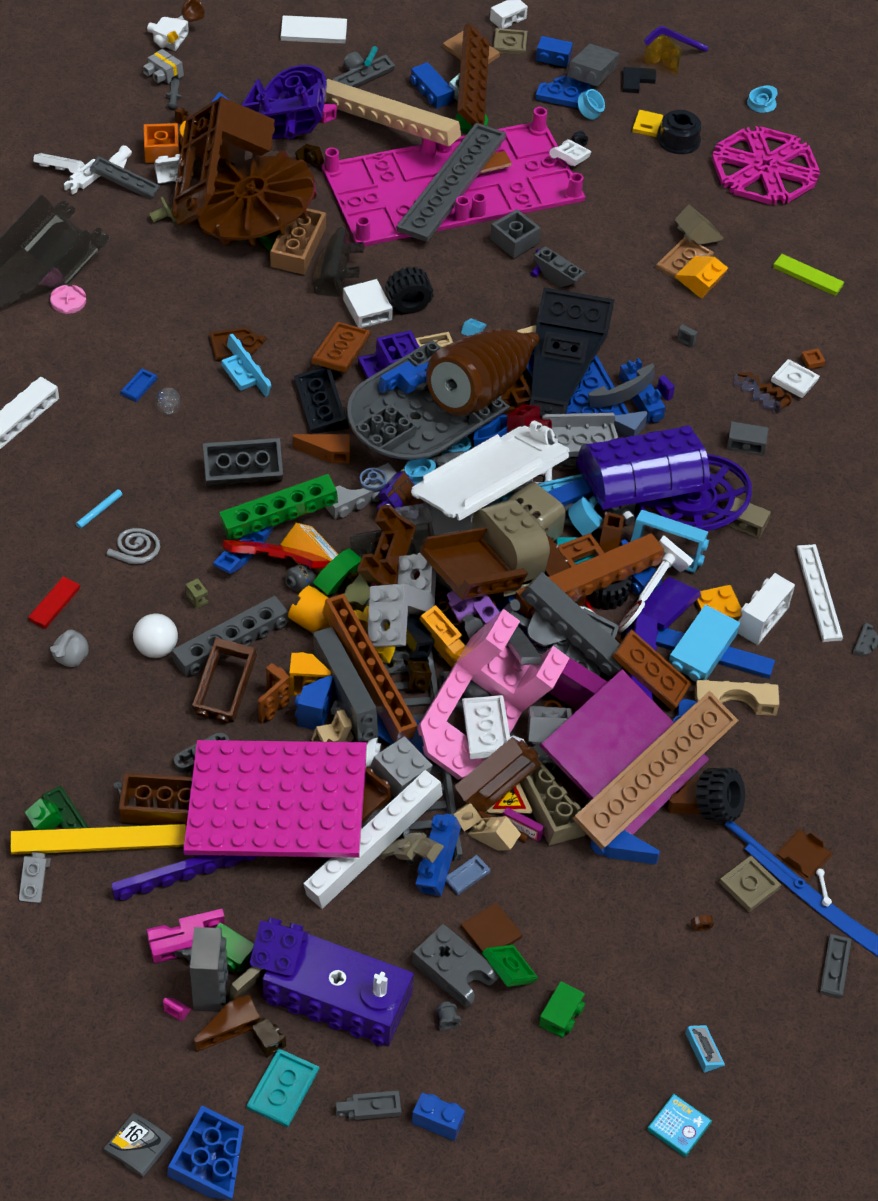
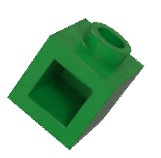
(44, 815)

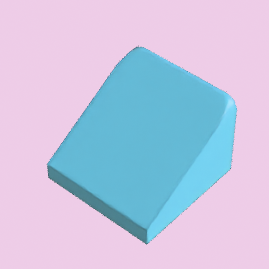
(472, 326)

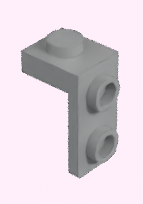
(33, 877)

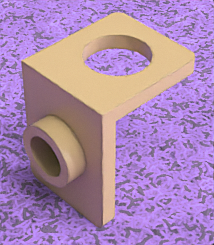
(467, 816)

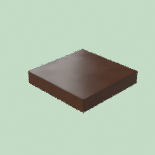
(491, 929)

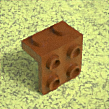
(277, 693)

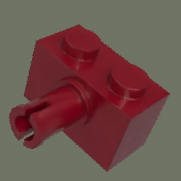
(524, 416)

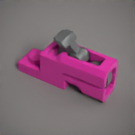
(177, 941)

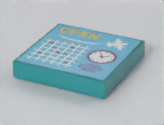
(679, 1125)

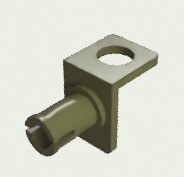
(162, 212)

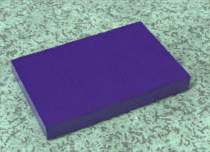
(669, 601)

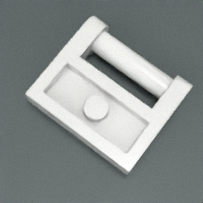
(573, 155)

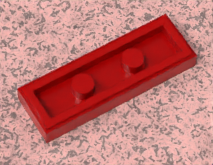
(54, 602)

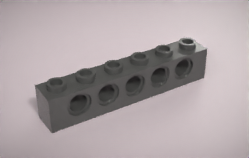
(240, 629)

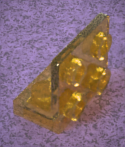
(663, 49)

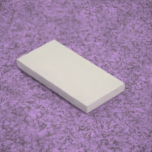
(314, 29)
(485, 725)

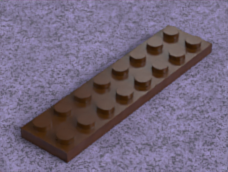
(473, 75)

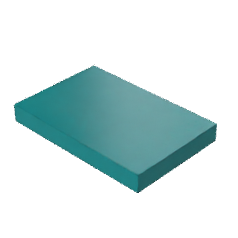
(283, 1087)

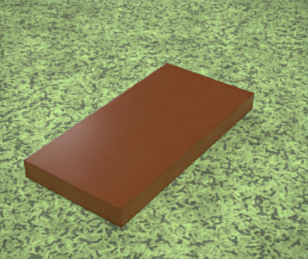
(341, 347)
(651, 669)

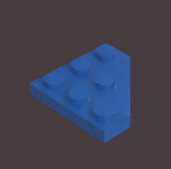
(562, 91)

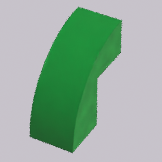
(337, 570)

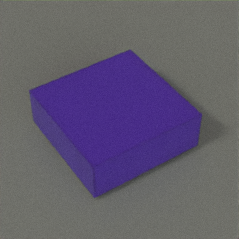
(665, 387)

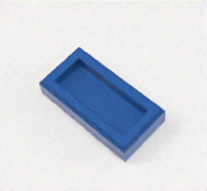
(138, 385)

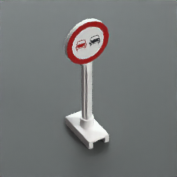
(673, 557)

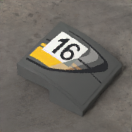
(138, 1144)

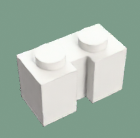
(508, 12)

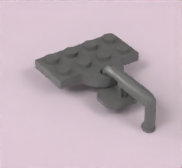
(546, 634)

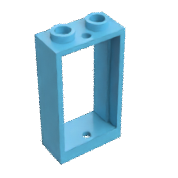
(676, 528)

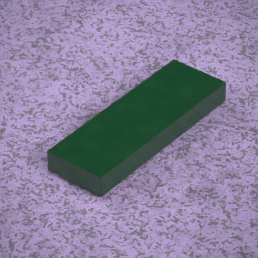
(66, 808)

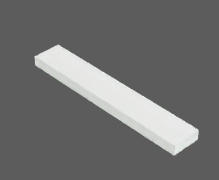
(819, 593)

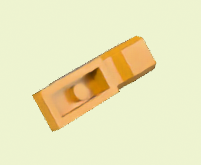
(445, 635)

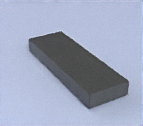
(835, 966)

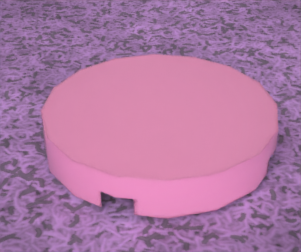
(68, 299)

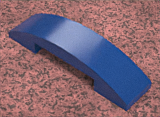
(232, 562)

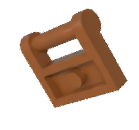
(580, 548)

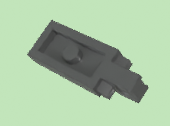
(370, 1105)

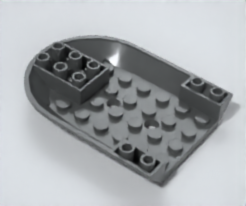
(386, 422)

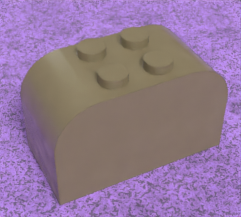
(514, 536)

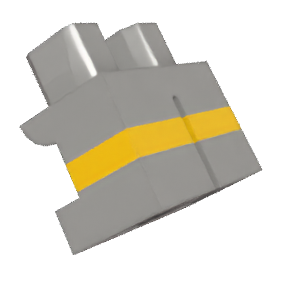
(163, 67)

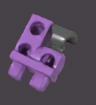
(466, 609)

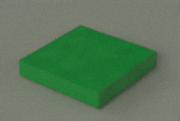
(510, 965)

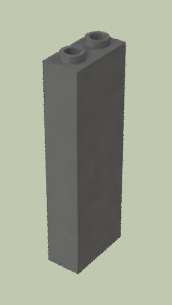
(347, 685)

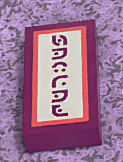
(525, 824)

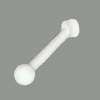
(826, 901)

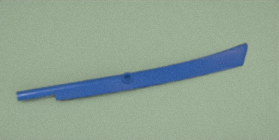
(807, 893)

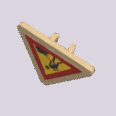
(514, 800)

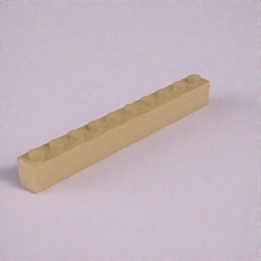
(392, 113)

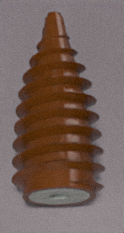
(478, 369)

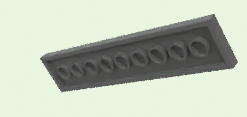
(451, 182)

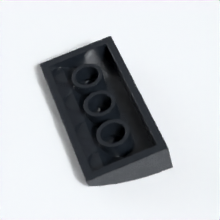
(321, 400)

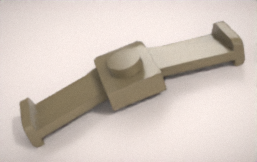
(411, 845)

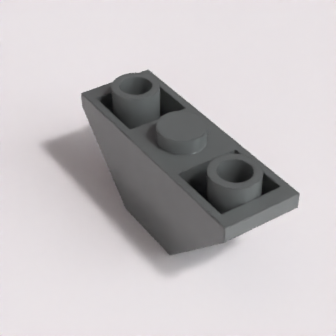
(557, 268)

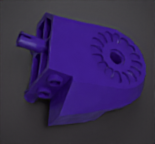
(292, 99)

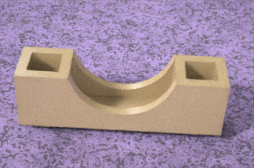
(761, 697)

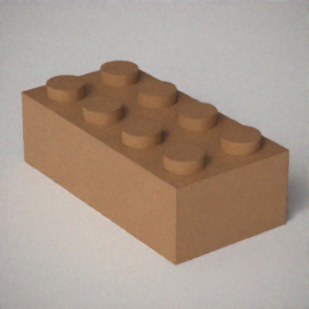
(298, 245)

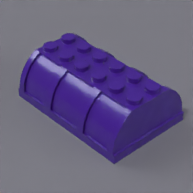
(645, 467)

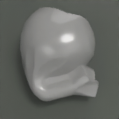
(70, 648)

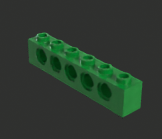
(278, 507)

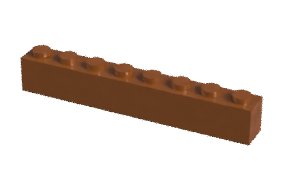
(603, 570)
(370, 668)

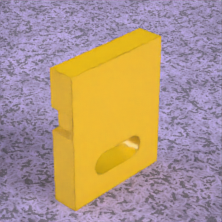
(647, 123)

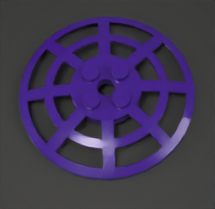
(707, 499)

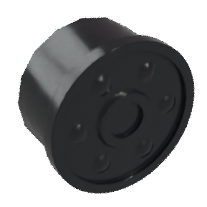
(680, 132)

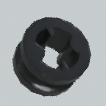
(580, 138)

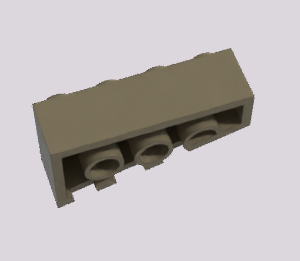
(551, 806)

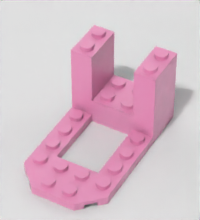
(497, 671)

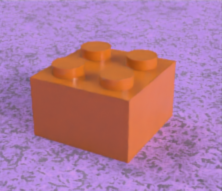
(160, 141)

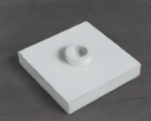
(795, 378)

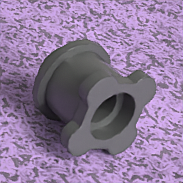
(447, 1016)

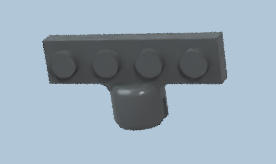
(360, 73)

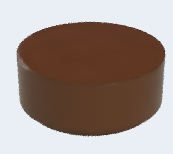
(702, 922)

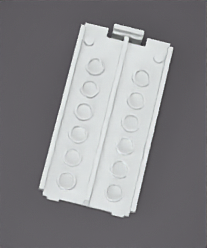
(491, 470)

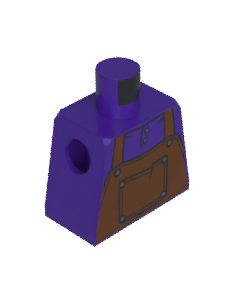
(398, 492)

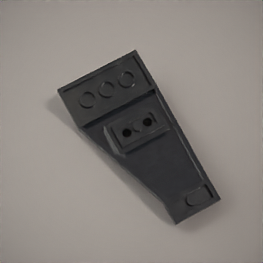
(571, 322)

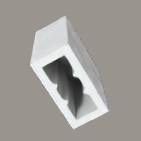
(367, 303)

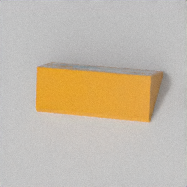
(308, 539)

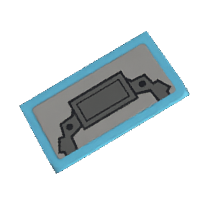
(704, 1048)

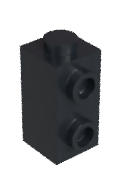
(418, 640)

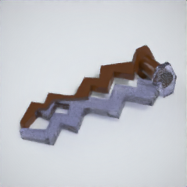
(756, 387)

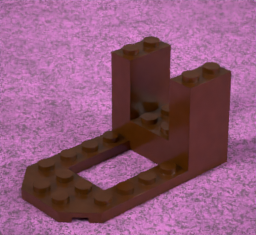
(216, 135)

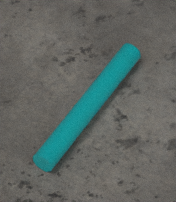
(371, 55)

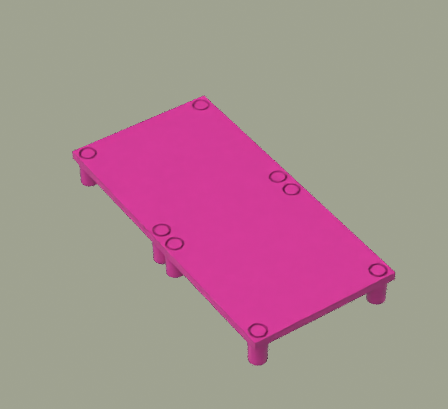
(383, 186)

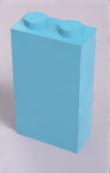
(704, 644)

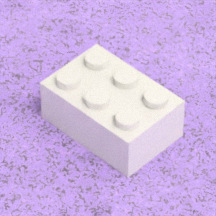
(765, 608)

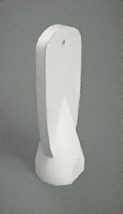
(121, 156)

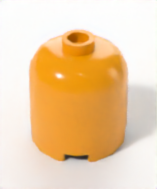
(309, 610)

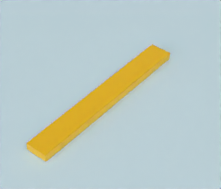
(98, 839)

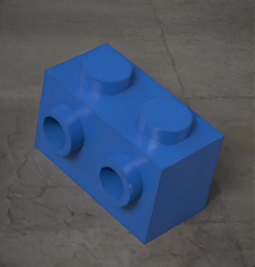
(554, 51)
(438, 1116)

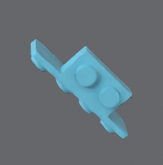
(243, 369)

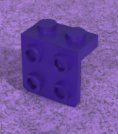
(277, 946)

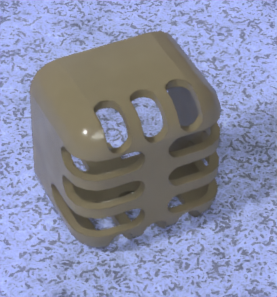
(550, 509)

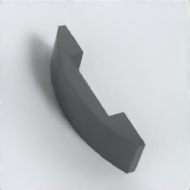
(602, 397)

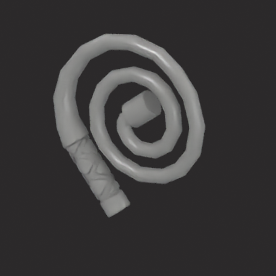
(137, 543)

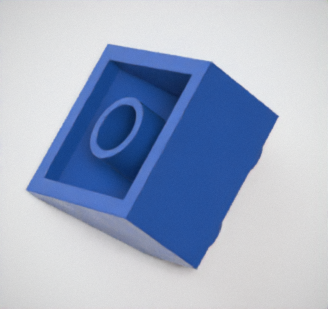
(314, 703)

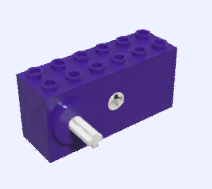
(343, 990)

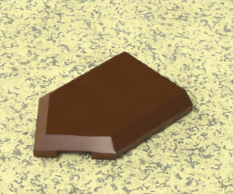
(249, 341)

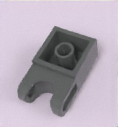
(452, 964)

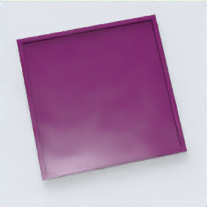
(608, 737)

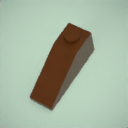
(230, 1022)

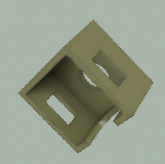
(195, 594)

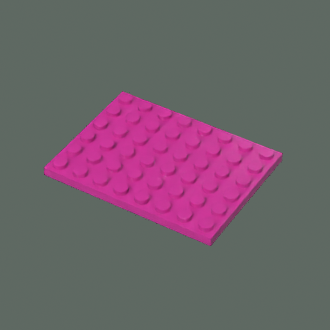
(276, 799)

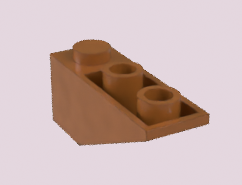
(327, 447)

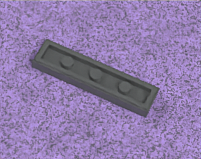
(124, 178)

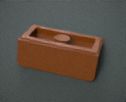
(497, 161)

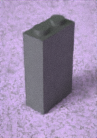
(593, 64)

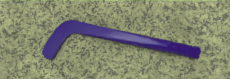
(666, 31)

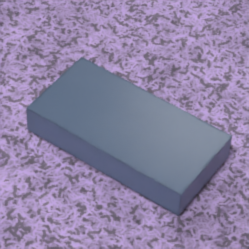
(467, 875)

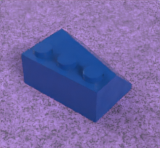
(208, 1155)

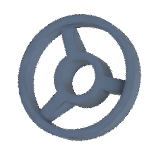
(373, 472)

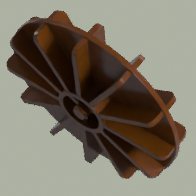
(258, 198)

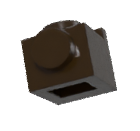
(268, 1036)

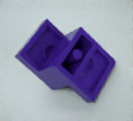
(388, 350)

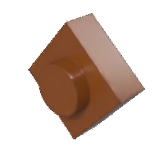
(813, 358)

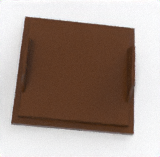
(804, 853)

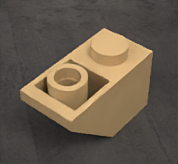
(495, 832)

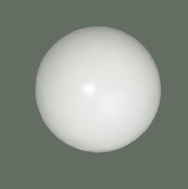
(155, 635)

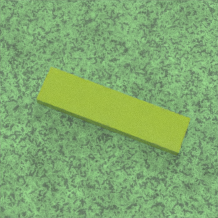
(808, 274)

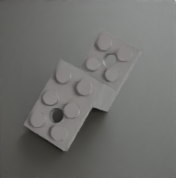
(398, 600)

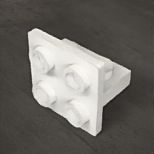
(167, 169)

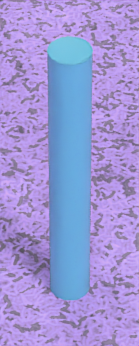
(99, 508)

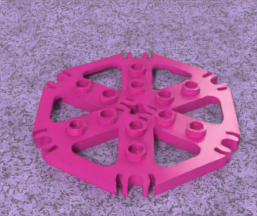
(756, 164)

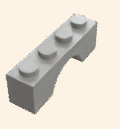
(352, 500)

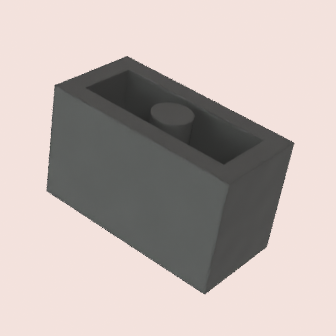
(747, 438)

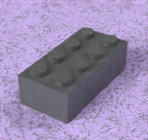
(242, 462)
(208, 969)

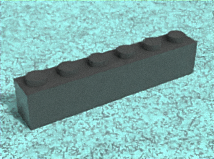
(573, 622)

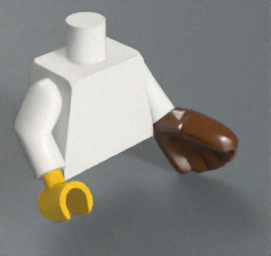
(172, 31)

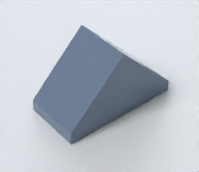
(630, 424)

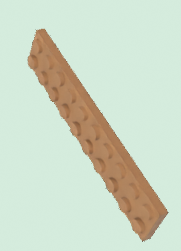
(655, 770)

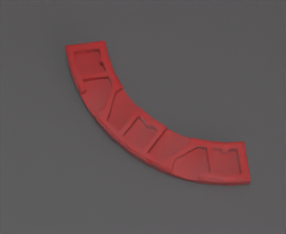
(302, 557)

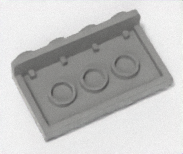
(581, 429)

